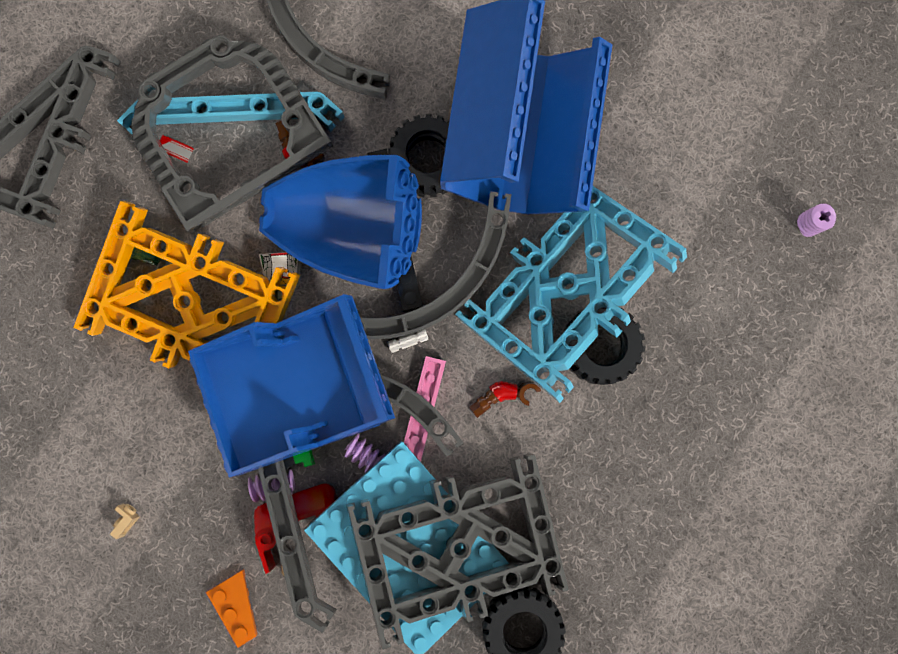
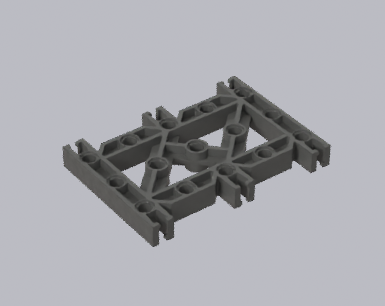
(445, 572)

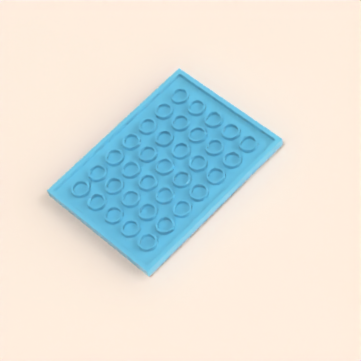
(389, 484)

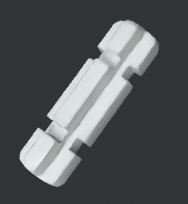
(407, 340)

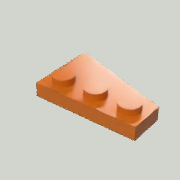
(234, 608)

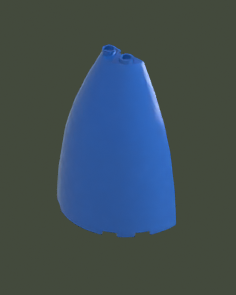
(347, 218)

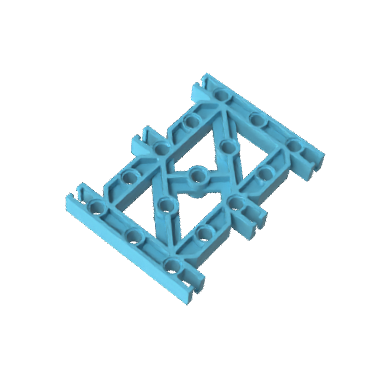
(602, 290)

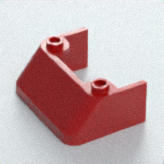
(307, 504)

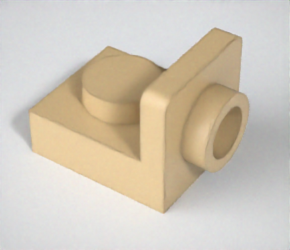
(124, 523)

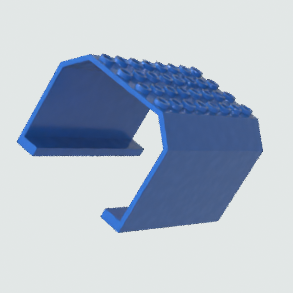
(524, 117)

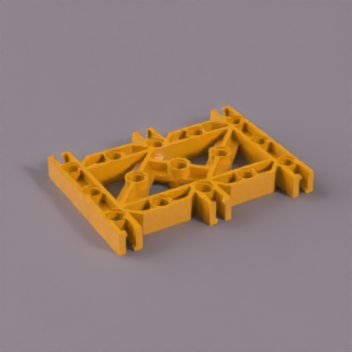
(115, 298)

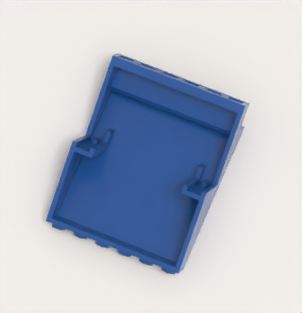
(290, 385)

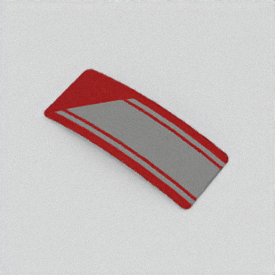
(176, 148)

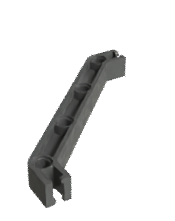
(295, 562)

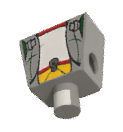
(284, 259)

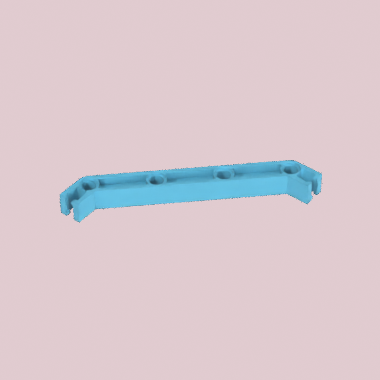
(234, 108)

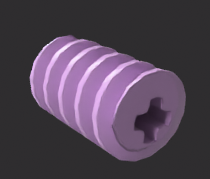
(816, 220)
(362, 453)
(256, 489)

